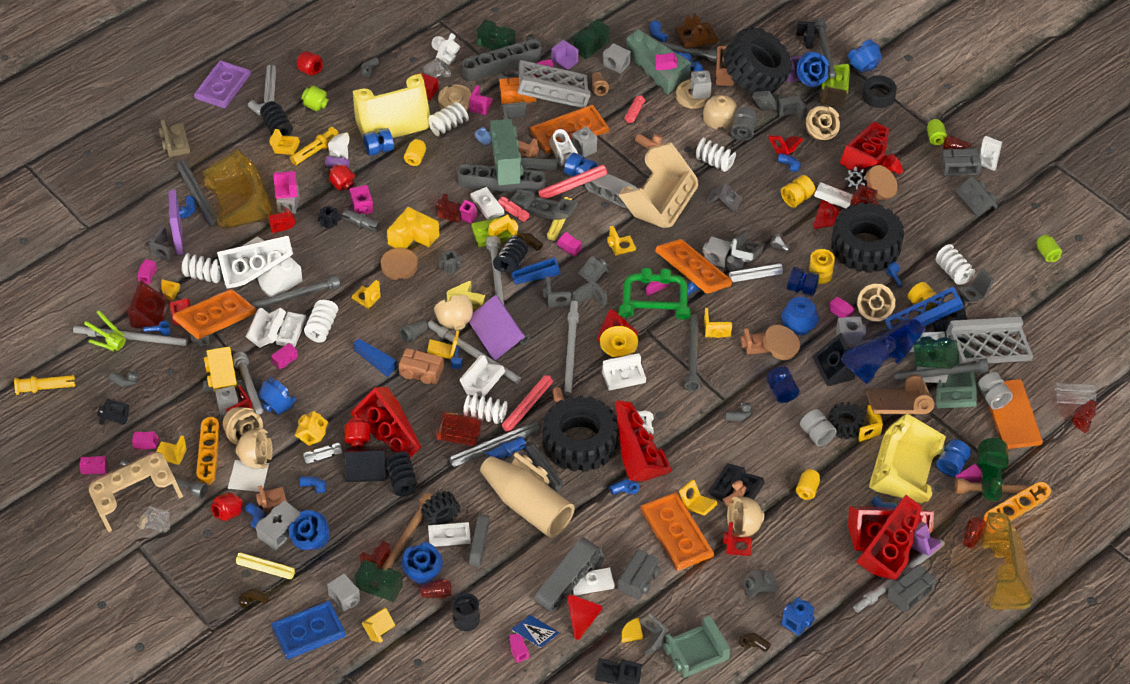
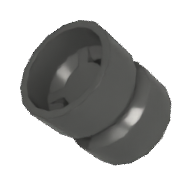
(743, 123)

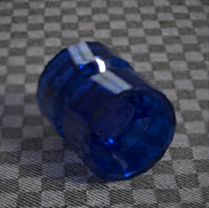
(803, 281)
(782, 384)

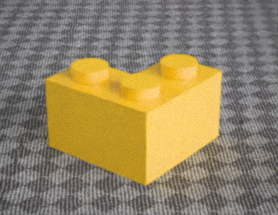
(412, 227)
(221, 367)

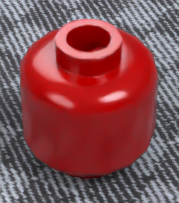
(309, 63)
(341, 177)
(357, 432)
(226, 506)

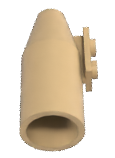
(525, 492)

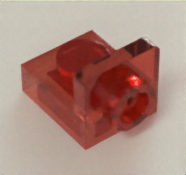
(448, 210)
(1083, 415)
(379, 554)

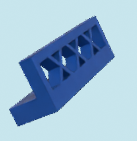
(934, 314)

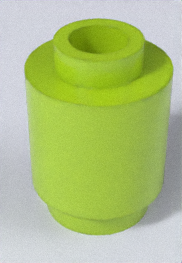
(936, 132)
(1049, 248)

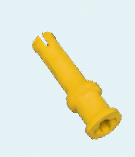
(321, 141)
(34, 384)

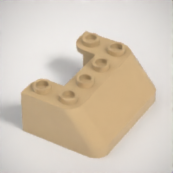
(665, 190)
(103, 487)

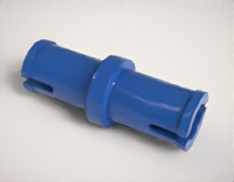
(506, 449)

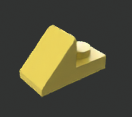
(465, 289)

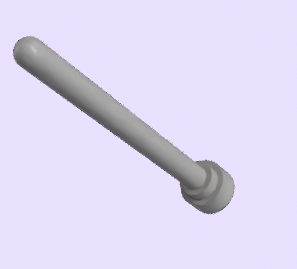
(493, 245)
(241, 362)

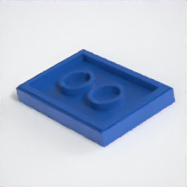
(308, 629)

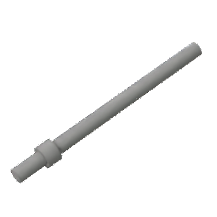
(573, 319)
(444, 333)
(134, 336)
(872, 596)

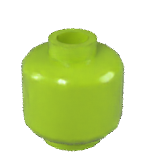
(314, 98)

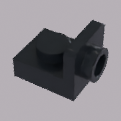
(806, 30)
(113, 411)

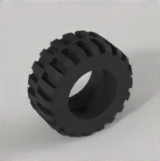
(757, 61)
(870, 220)
(580, 453)

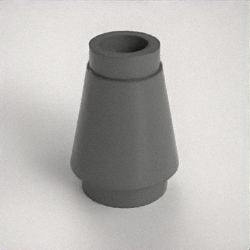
(411, 331)

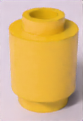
(415, 152)
(808, 484)

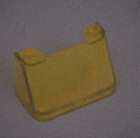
(238, 191)
(1013, 578)

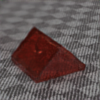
(147, 307)

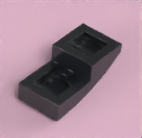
(618, 673)

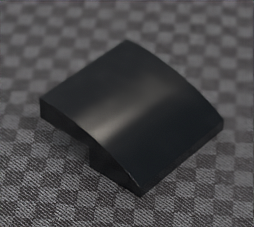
(731, 473)

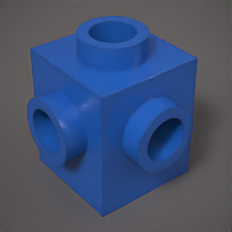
(798, 616)

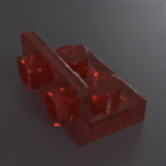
(459, 428)

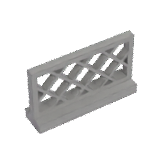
(547, 89)
(986, 328)

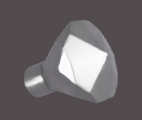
(779, 243)
(734, 263)

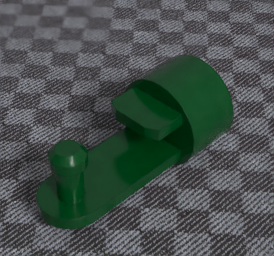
(992, 460)

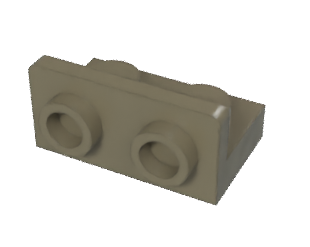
(175, 139)

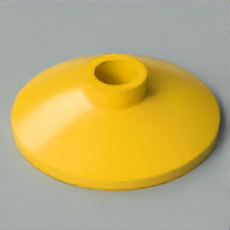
(618, 336)

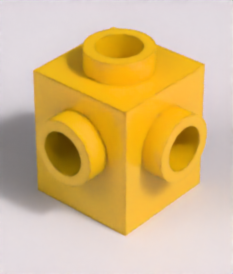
(311, 428)

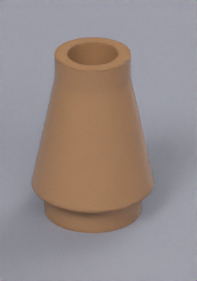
(599, 84)

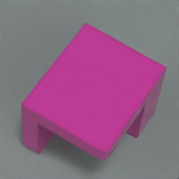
(478, 103)
(285, 184)

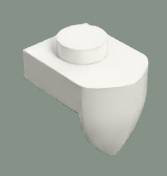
(338, 146)

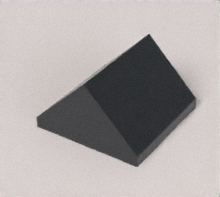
(830, 363)
(365, 464)

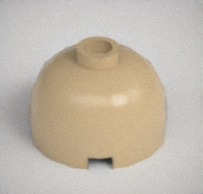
(719, 111)
(875, 302)
(454, 313)
(254, 449)
(745, 515)

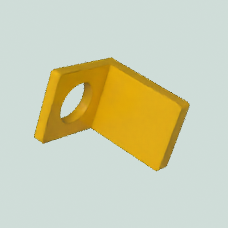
(614, 241)
(371, 294)
(716, 329)
(442, 349)
(876, 424)
(172, 452)
(697, 503)
(378, 625)

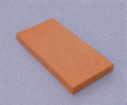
(570, 123)
(694, 266)
(214, 313)
(1016, 419)
(677, 531)

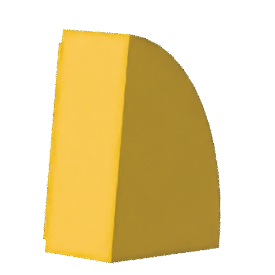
(169, 289)
(632, 631)

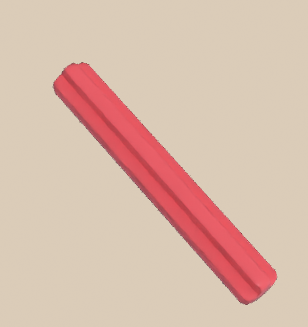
(573, 182)
(527, 403)

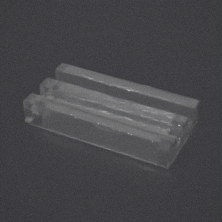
(1078, 395)

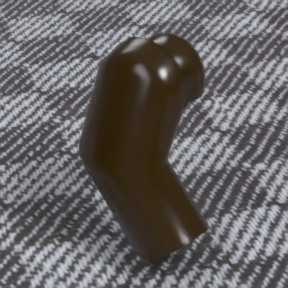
(531, 240)
(251, 595)
(754, 640)

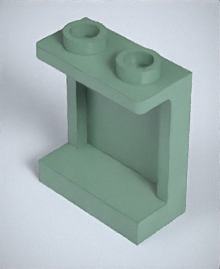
(697, 648)

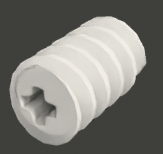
(447, 117)
(714, 156)
(954, 265)
(201, 269)
(321, 320)
(485, 409)

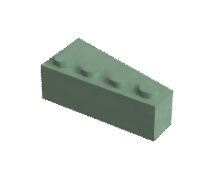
(644, 53)
(506, 152)

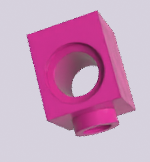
(361, 200)

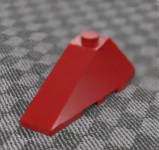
(866, 148)
(387, 421)
(639, 452)
(866, 521)
(890, 547)

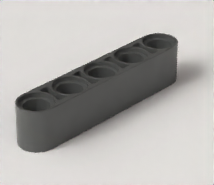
(501, 60)
(483, 176)

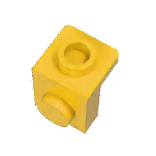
(284, 144)
(500, 225)

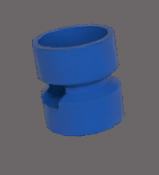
(372, 143)
(578, 164)
(953, 458)

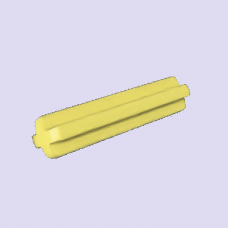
(556, 227)
(265, 565)

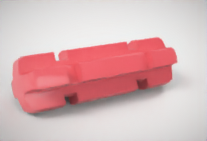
(634, 109)
(513, 209)

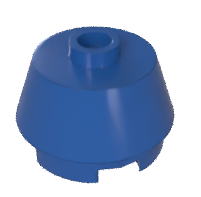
(865, 57)
(812, 69)
(800, 315)
(275, 397)
(309, 530)
(422, 563)

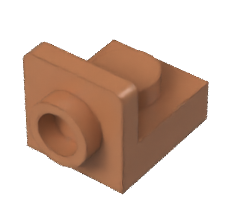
(528, 150)
(753, 342)
(270, 498)

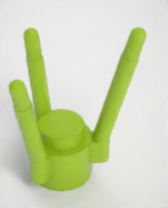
(114, 340)

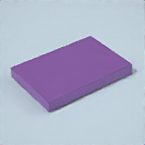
(222, 84)
(175, 222)
(496, 327)

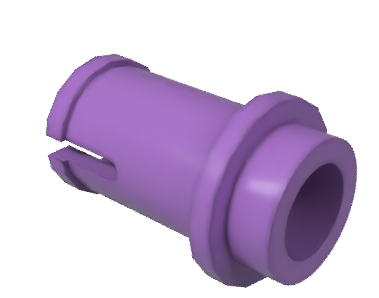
(332, 161)

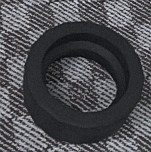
(879, 101)

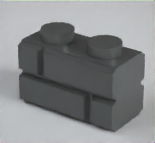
(960, 162)
(639, 574)
(911, 587)

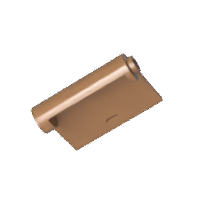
(910, 400)

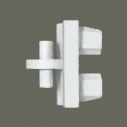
(446, 48)

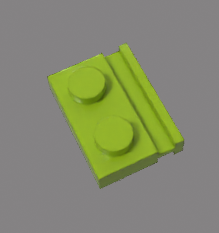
(841, 80)
(480, 232)

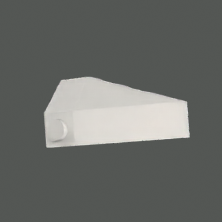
(249, 261)
(280, 277)

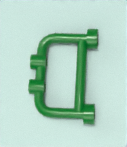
(665, 277)

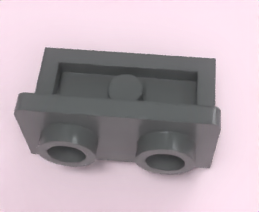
(975, 196)
(743, 249)

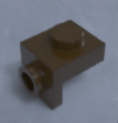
(832, 97)

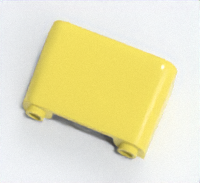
(400, 110)
(906, 459)

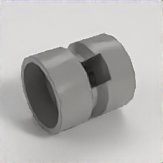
(994, 390)
(818, 427)

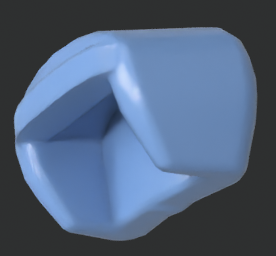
(483, 136)

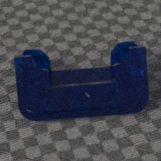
(892, 342)

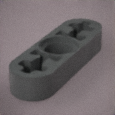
(479, 540)

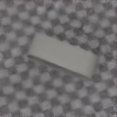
(608, 188)

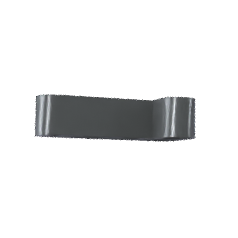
(568, 574)

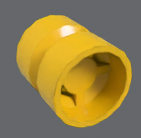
(798, 191)
(823, 263)
(920, 293)

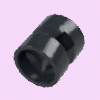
(465, 612)

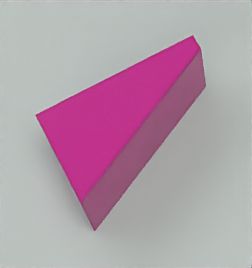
(655, 286)
(972, 474)

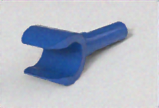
(892, 271)
(163, 327)
(456, 362)

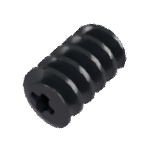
(276, 118)
(510, 255)
(401, 473)

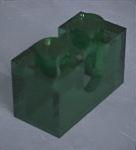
(488, 30)
(585, 38)
(936, 353)
(389, 580)

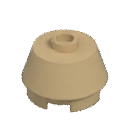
(822, 123)
(239, 421)

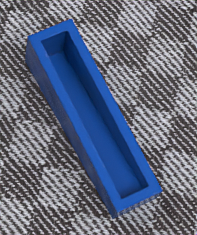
(536, 271)
(375, 357)

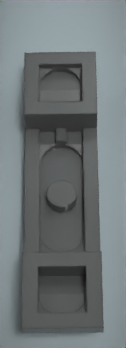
(543, 207)

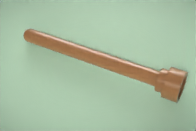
(962, 486)
(406, 535)

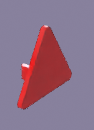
(826, 215)
(612, 320)
(582, 614)

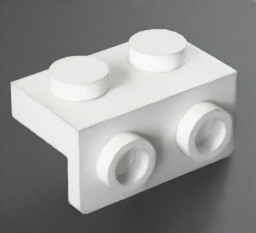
(265, 326)
(623, 372)
(481, 376)

